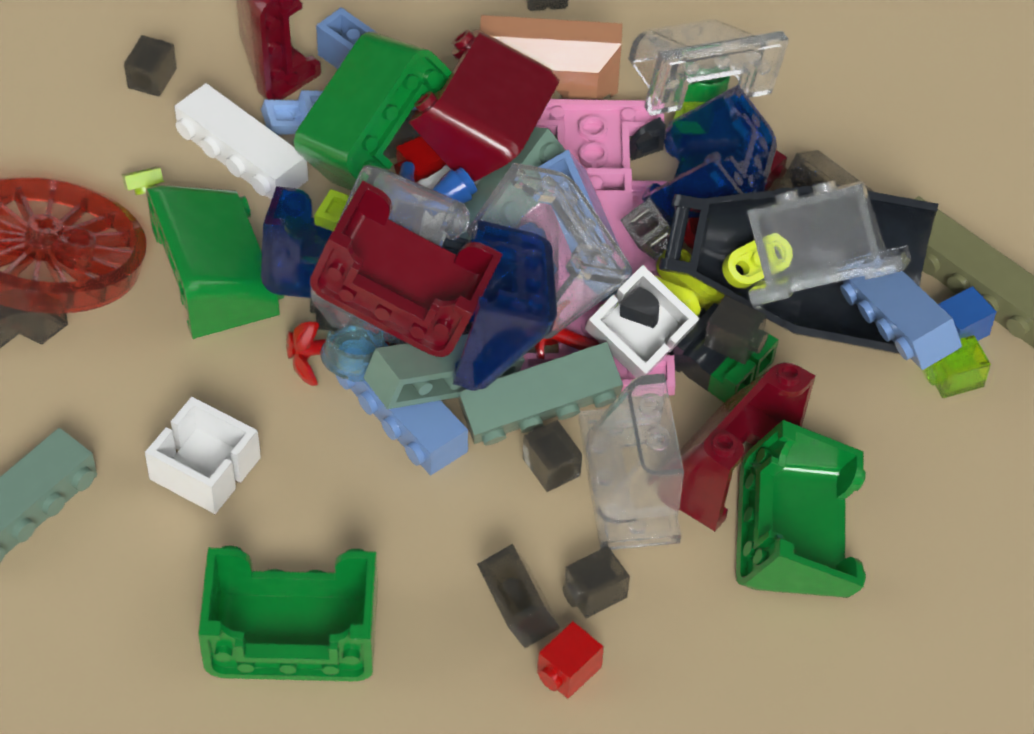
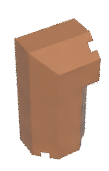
(577, 52)

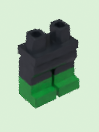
(714, 370)

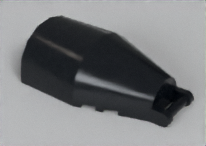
(810, 312)

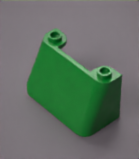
(211, 256)
(795, 514)

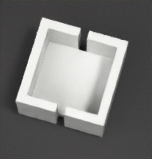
(635, 344)
(209, 456)

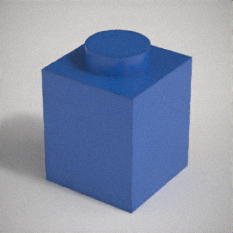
(970, 313)

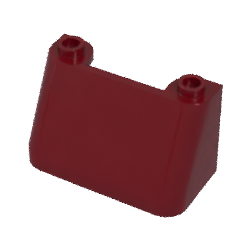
(267, 43)
(485, 105)
(401, 277)
(718, 444)

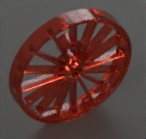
(66, 247)

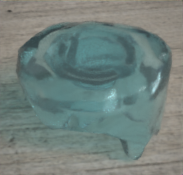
(350, 351)

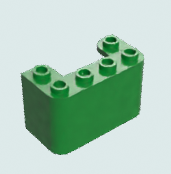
(366, 106)
(288, 621)

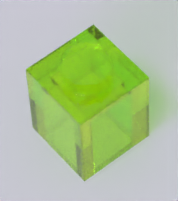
(961, 370)

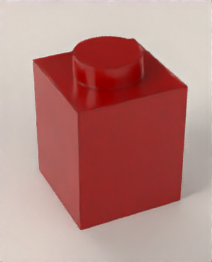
(421, 155)
(569, 660)

